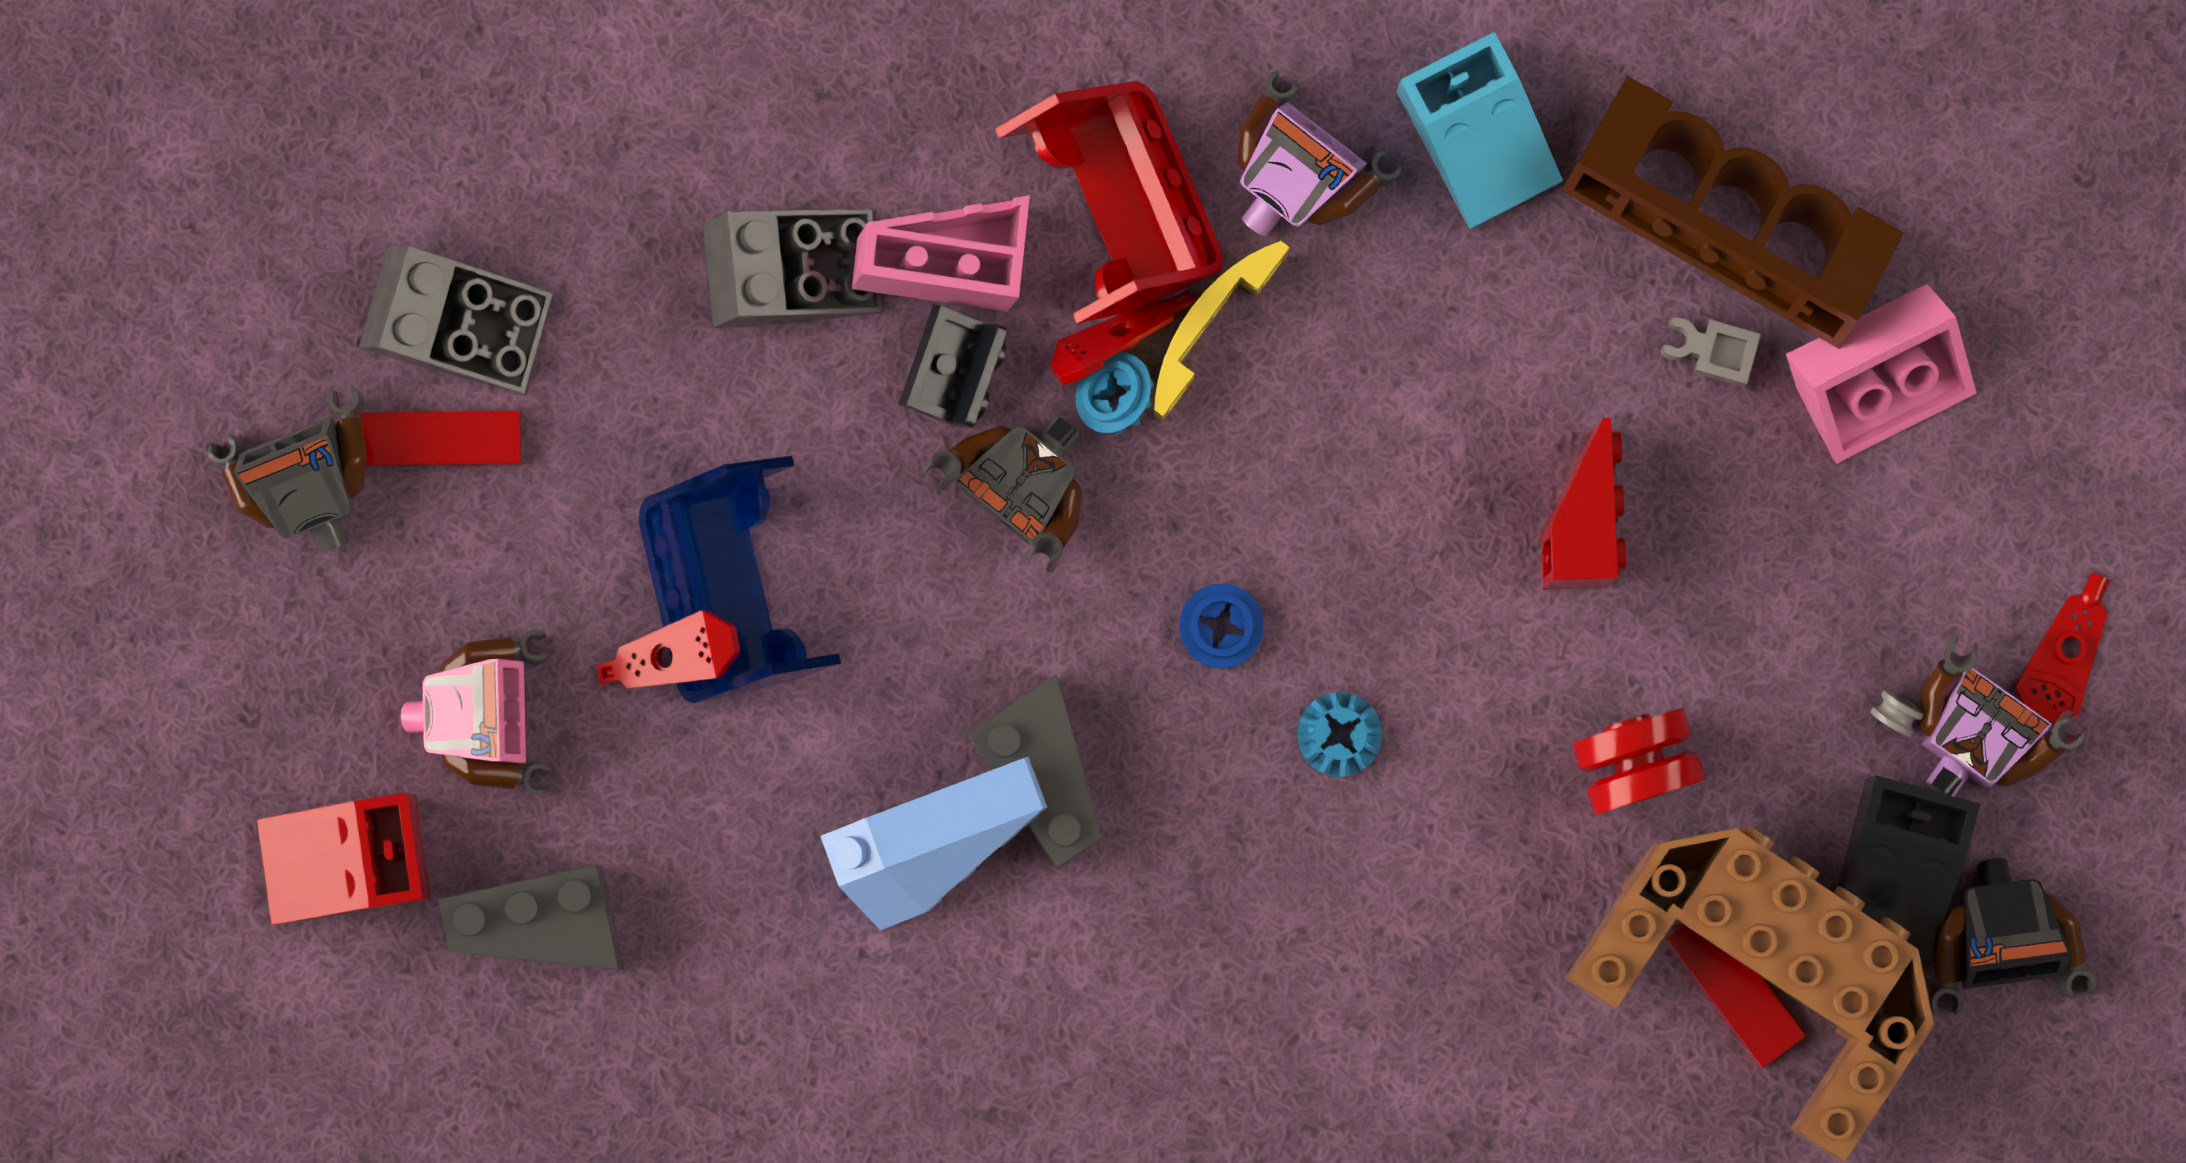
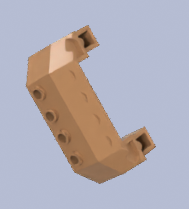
(1793, 936)

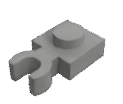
(1720, 351)

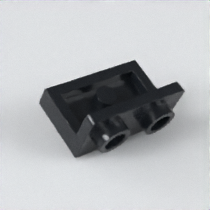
(954, 367)

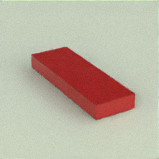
(443, 438)
(1739, 996)

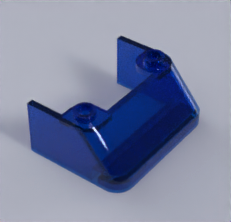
(707, 561)

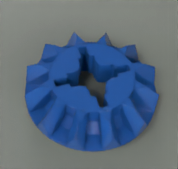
(1244, 615)

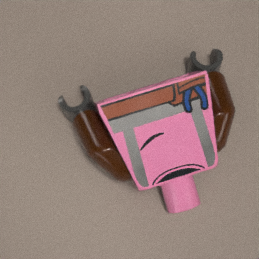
(478, 712)

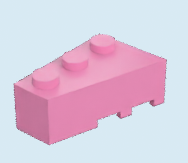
(947, 256)

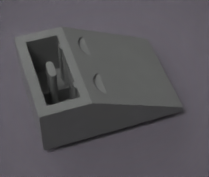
(785, 266)
(455, 318)

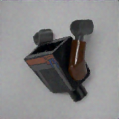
(2007, 936)

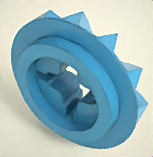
(1095, 389)
(1335, 759)

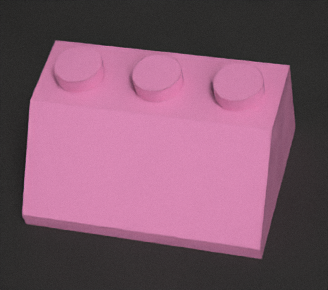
(1886, 374)

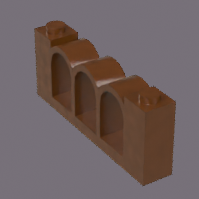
(1854, 244)

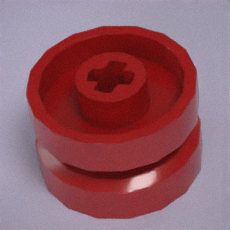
(1638, 760)

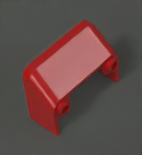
(1133, 188)

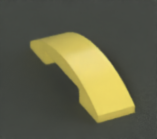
(1250, 273)

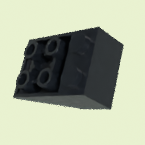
(1908, 856)

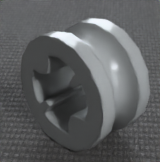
(1897, 712)

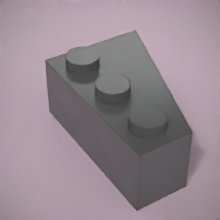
(1041, 730)
(538, 919)

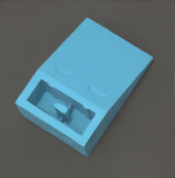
(1480, 130)

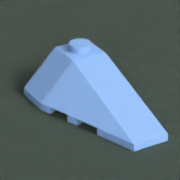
(920, 850)

